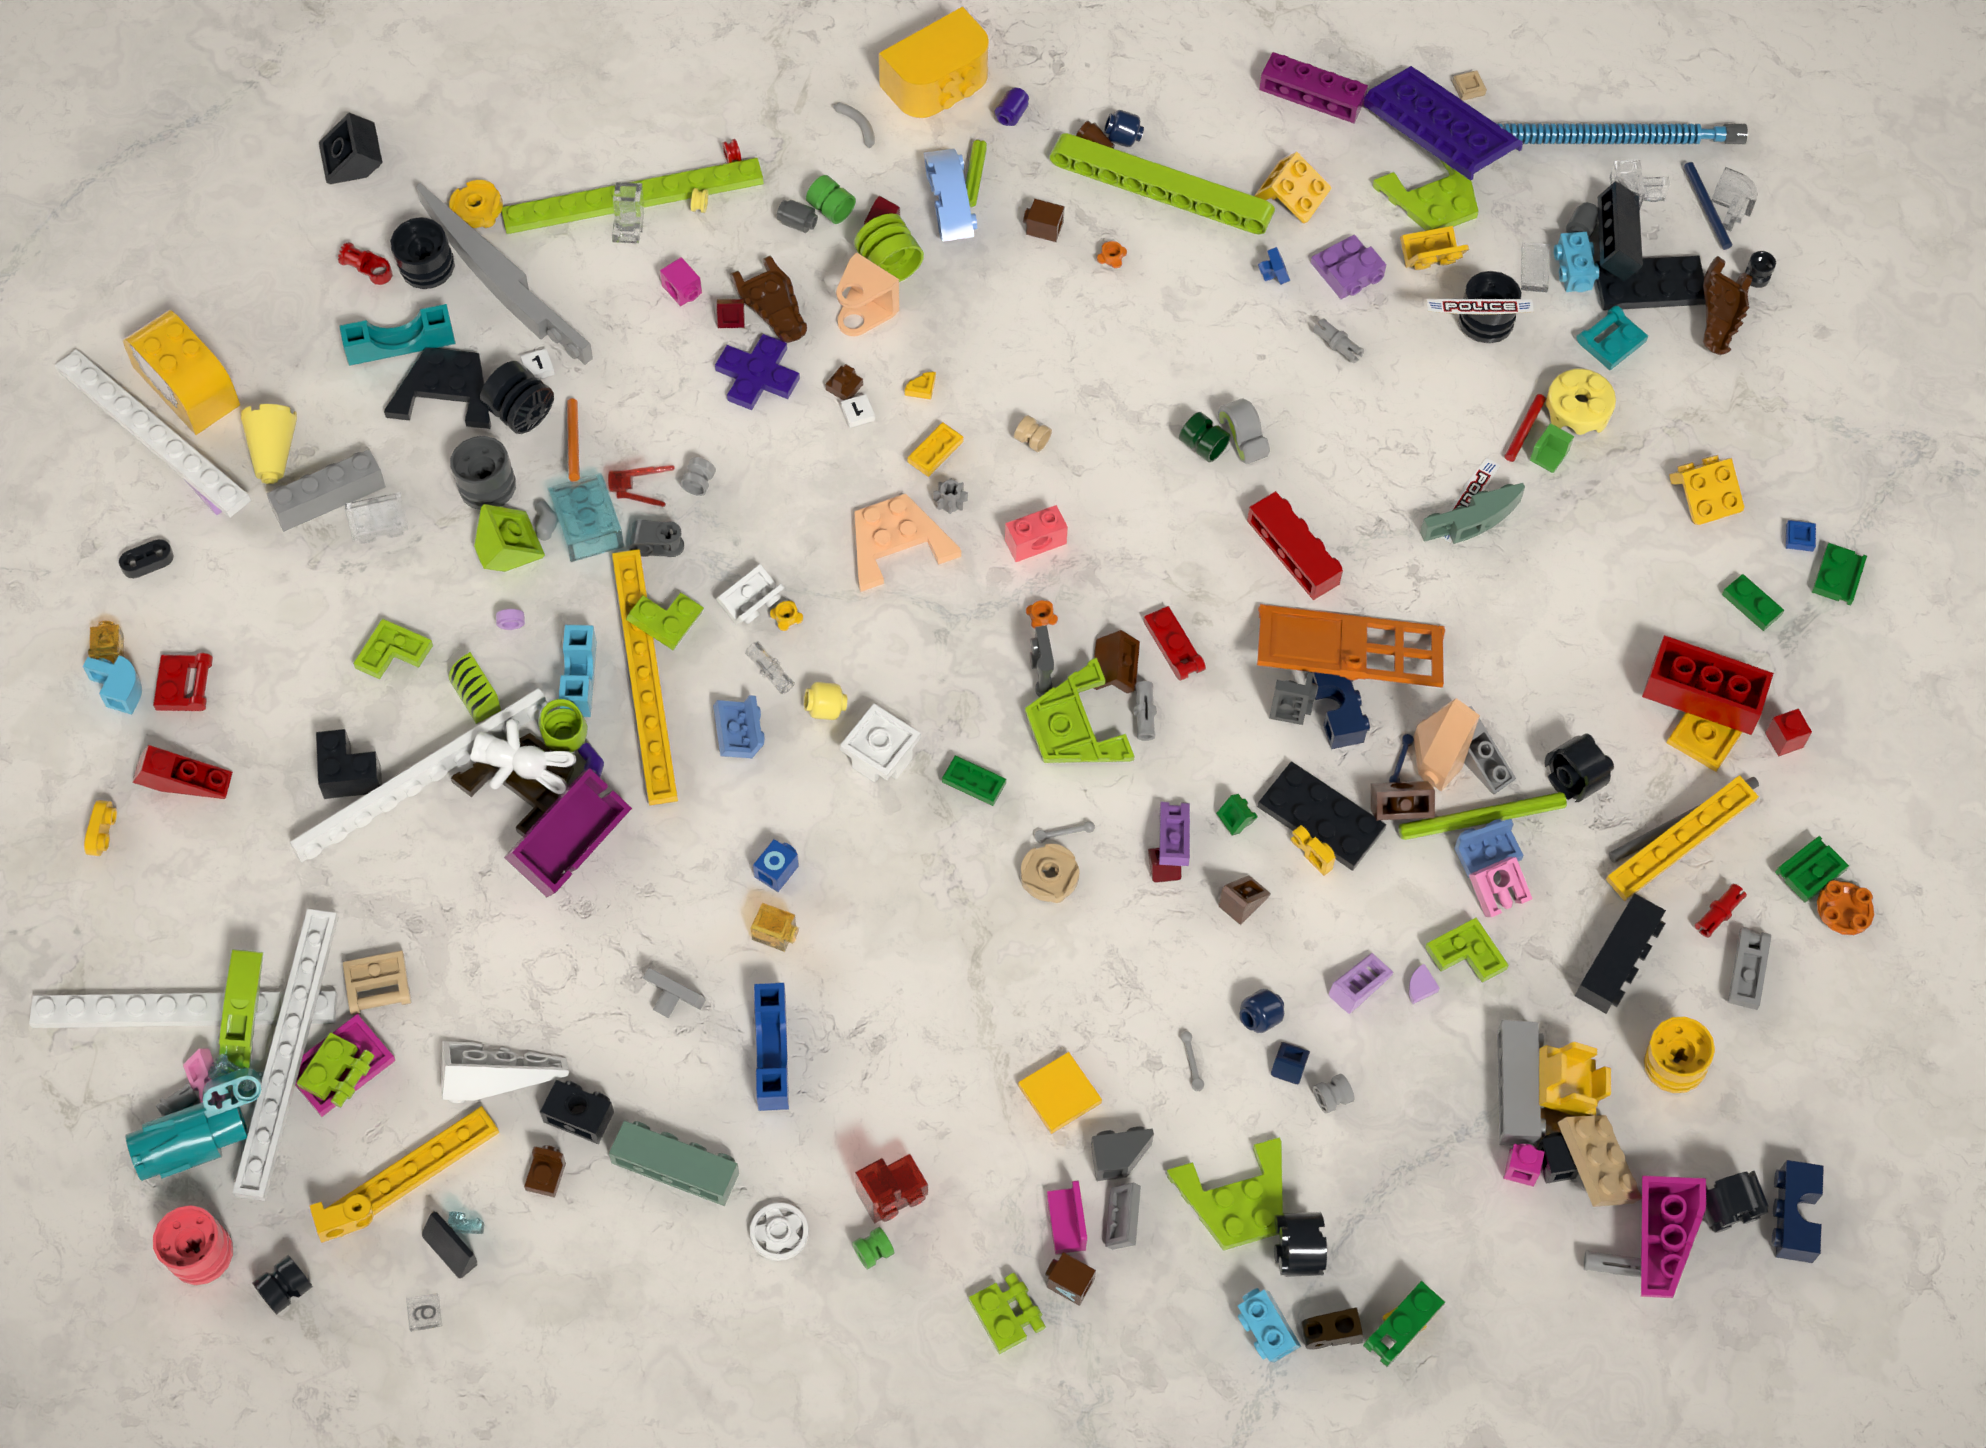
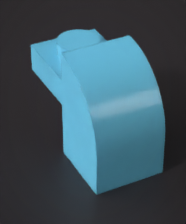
(121, 683)

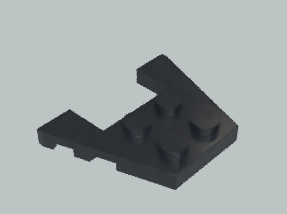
(443, 376)

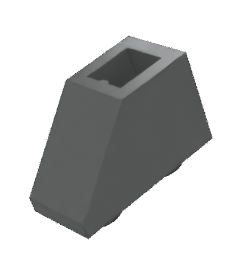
(1120, 1152)

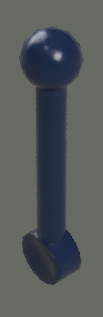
(1407, 741)

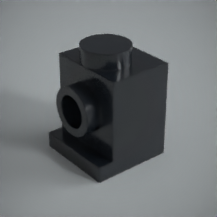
(1557, 1159)

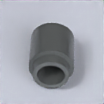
(797, 215)
(1583, 219)

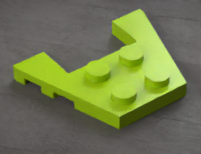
(1436, 204)
(1063, 725)
(1239, 1210)

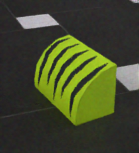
(474, 688)

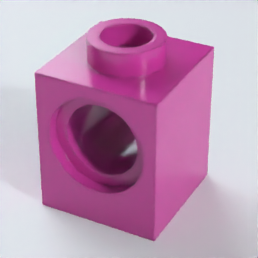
(681, 281)

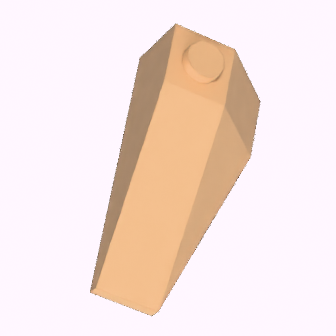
(1444, 742)

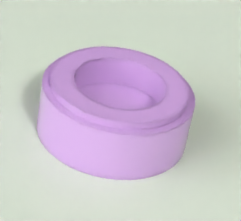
(510, 619)

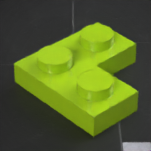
(663, 625)
(390, 642)
(1469, 943)

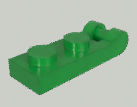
(1405, 1323)

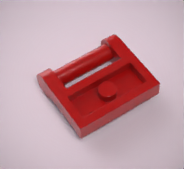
(174, 681)

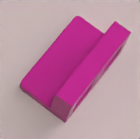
(1067, 1219)

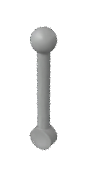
(1041, 836)
(1197, 1083)

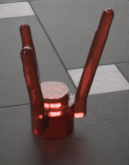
(622, 480)

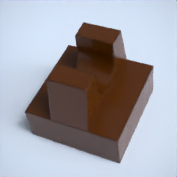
(844, 383)

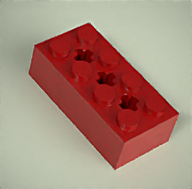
(1708, 685)

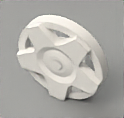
(779, 1231)

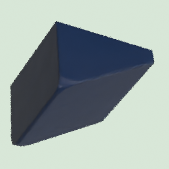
(1290, 1063)

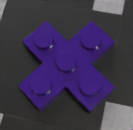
(757, 372)

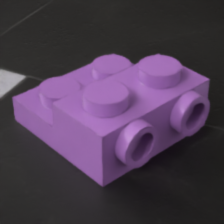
(1349, 266)

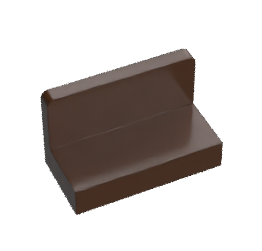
(1118, 660)

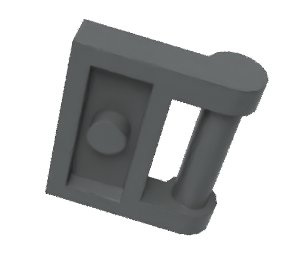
(1042, 659)

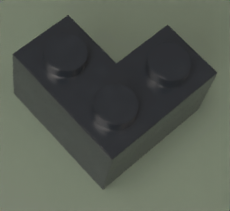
(342, 772)

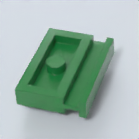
(1839, 574)
(1812, 869)

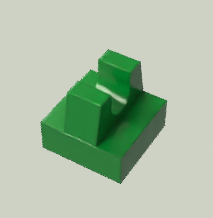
(1236, 814)

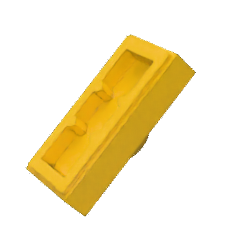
(935, 449)

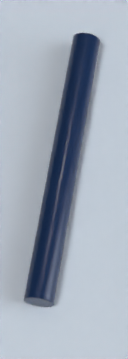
(1708, 206)

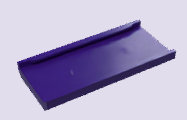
(1440, 122)

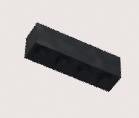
(1619, 231)
(1620, 953)

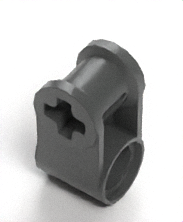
(654, 538)

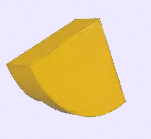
(921, 386)

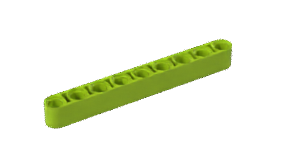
(1162, 183)

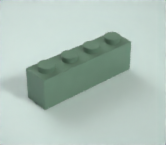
(674, 1162)

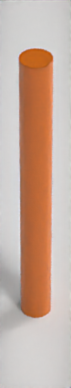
(573, 440)

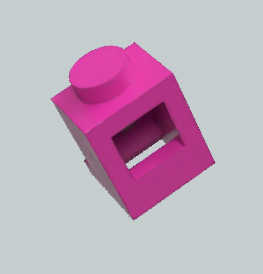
(1526, 1160)

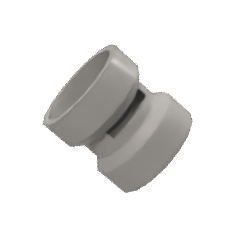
(697, 478)
(1331, 1094)

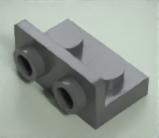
(1293, 700)

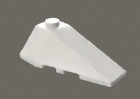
(475, 1073)

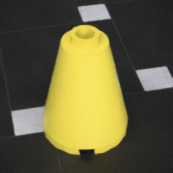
(269, 439)

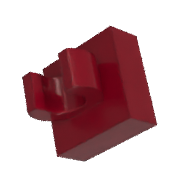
(730, 313)

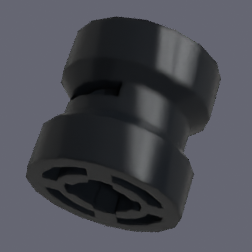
(1761, 268)

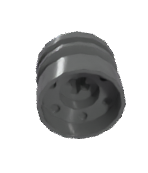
(483, 472)

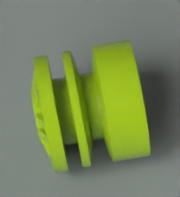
(890, 245)

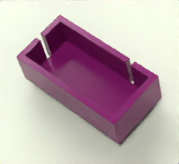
(567, 833)

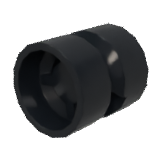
(282, 1284)

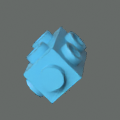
(1576, 262)
(1268, 1325)

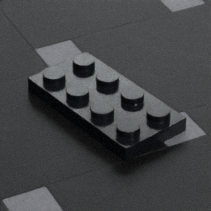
(1657, 284)
(1326, 814)

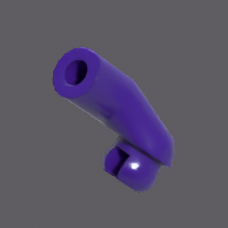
(592, 759)

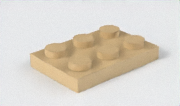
(1599, 1160)

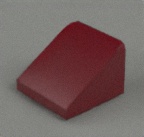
(880, 207)
(1162, 873)

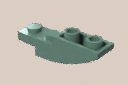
(1483, 513)

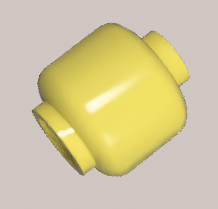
(825, 701)

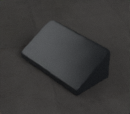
(448, 1245)

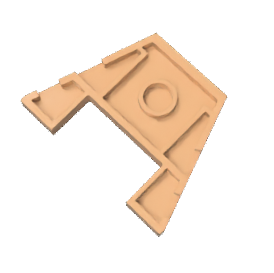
(892, 528)

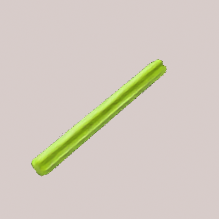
(1482, 816)

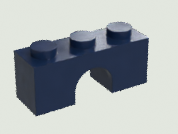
(1346, 724)
(1795, 1236)

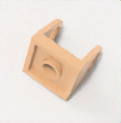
(871, 296)

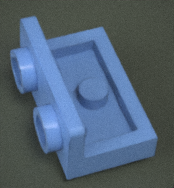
(739, 728)
(1487, 845)

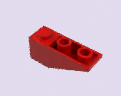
(180, 774)

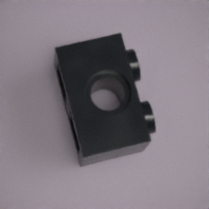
(588, 1124)

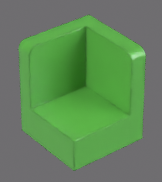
(1551, 448)

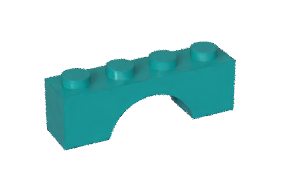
(370, 343)

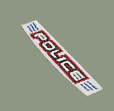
(1480, 306)
(1476, 483)

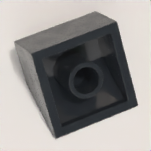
(350, 150)

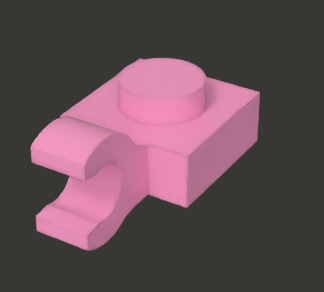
(197, 1071)

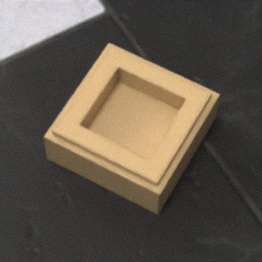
(1469, 85)

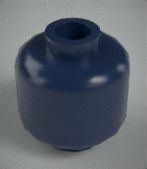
(1123, 128)
(1262, 1011)

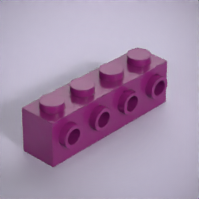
(1313, 87)

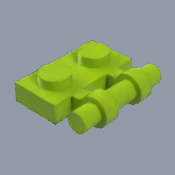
(328, 1066)
(998, 1318)

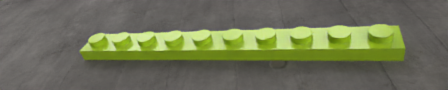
(655, 192)

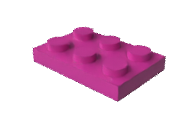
(363, 1037)

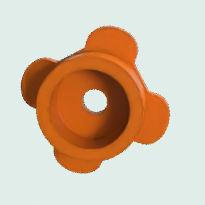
(1112, 248)
(1041, 607)

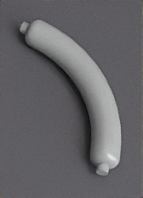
(860, 119)

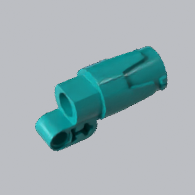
(196, 1132)

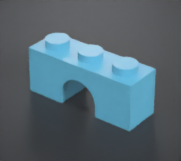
(579, 667)

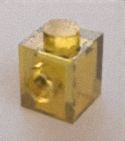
(774, 927)

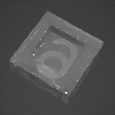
(424, 1312)

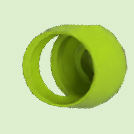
(562, 727)

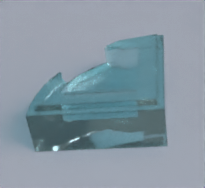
(461, 1225)

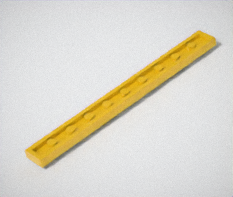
(645, 683)

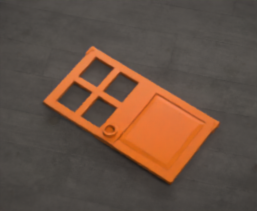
(1340, 647)

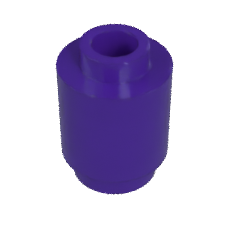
(1012, 107)

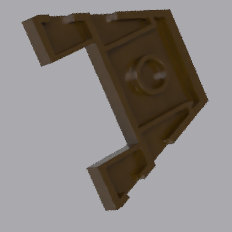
(527, 789)

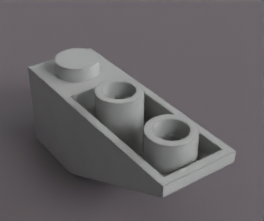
(1487, 761)

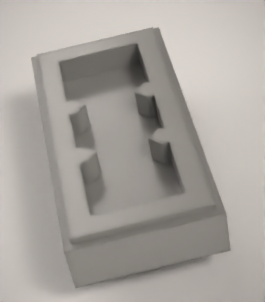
(1123, 1216)

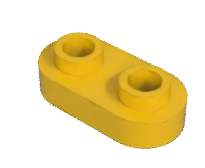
(97, 834)

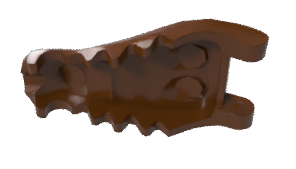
(773, 300)
(1725, 306)

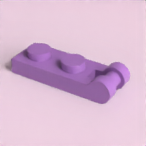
(1174, 834)

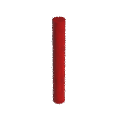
(1525, 427)

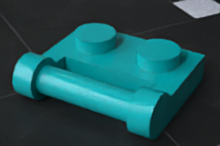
(1618, 344)

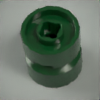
(1204, 436)

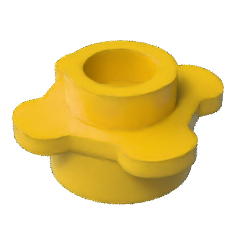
(783, 608)

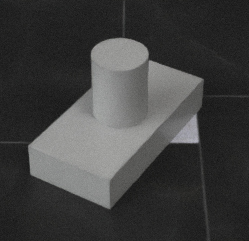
(671, 993)

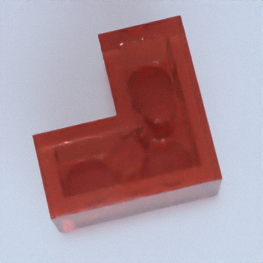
(890, 1187)

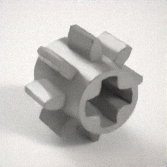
(950, 496)

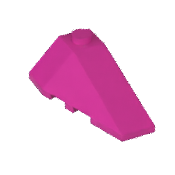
(1669, 1227)

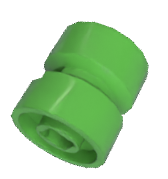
(829, 198)

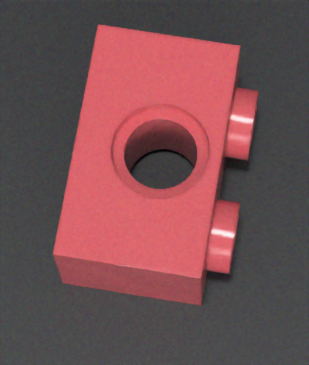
(1036, 533)

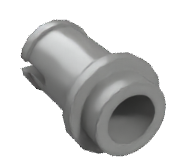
(177, 1101)

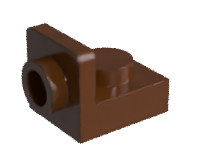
(545, 1171)

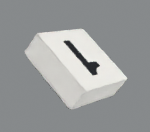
(538, 363)
(857, 411)

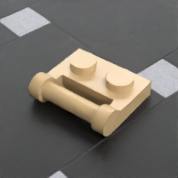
(376, 973)

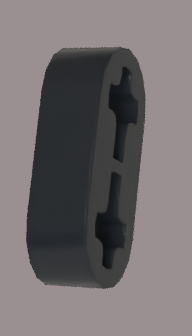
(146, 558)

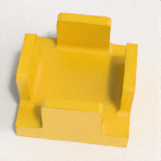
(1571, 1080)

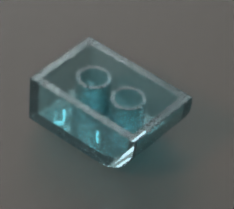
(586, 517)

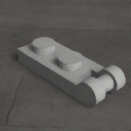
(1749, 969)

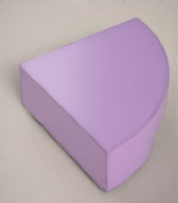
(1422, 985)

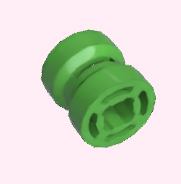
(873, 1248)

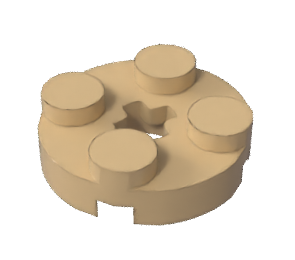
(1053, 888)

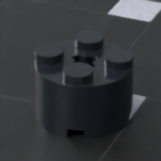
(1579, 767)
(1735, 1199)
(1301, 1244)

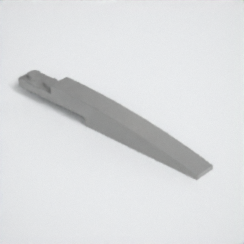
(504, 279)

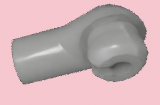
(546, 522)

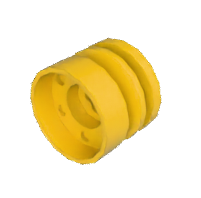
(1681, 1039)

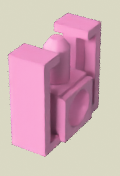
(1510, 877)

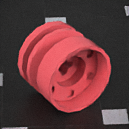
(181, 1234)

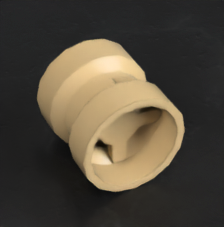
(1032, 433)

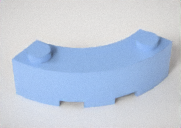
(947, 181)

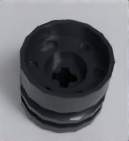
(422, 253)
(1489, 327)
(517, 397)

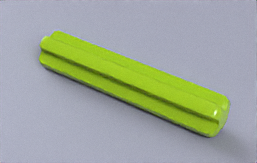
(975, 170)

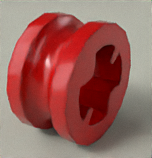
(731, 151)

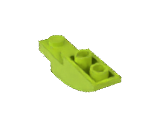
(240, 1006)

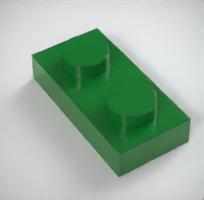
(1753, 602)

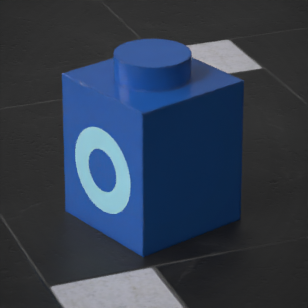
(776, 865)

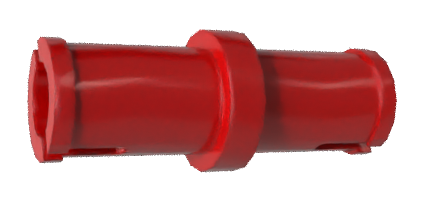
(1720, 910)

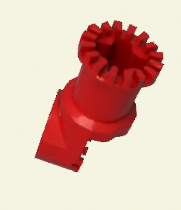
(365, 263)

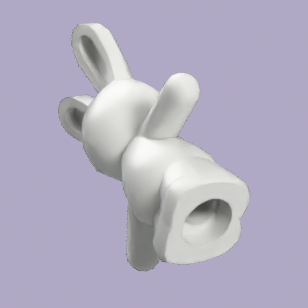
(526, 761)

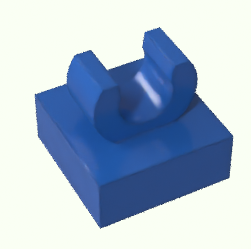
(1274, 267)

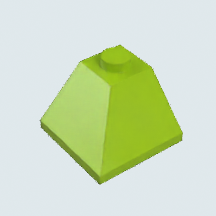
(506, 539)

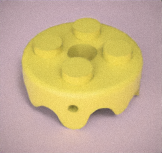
(1581, 416)

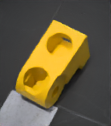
(342, 1218)

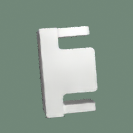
(880, 745)

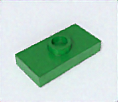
(974, 780)

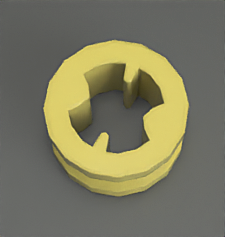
(699, 200)

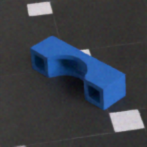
(771, 1047)

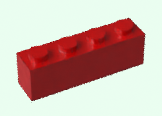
(1295, 545)

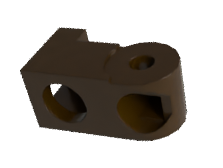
(1332, 1329)

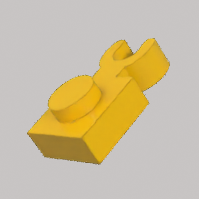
(1317, 853)

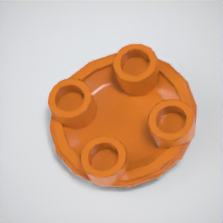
(1845, 907)

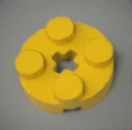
(483, 214)

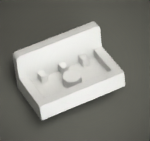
(749, 594)

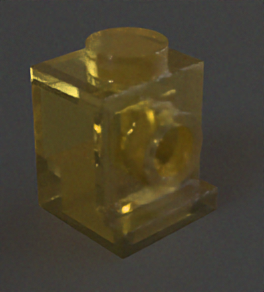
(106, 641)

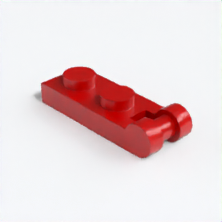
(1173, 643)

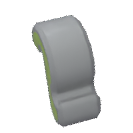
(1245, 430)

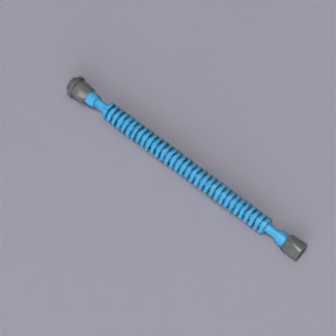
(1625, 133)

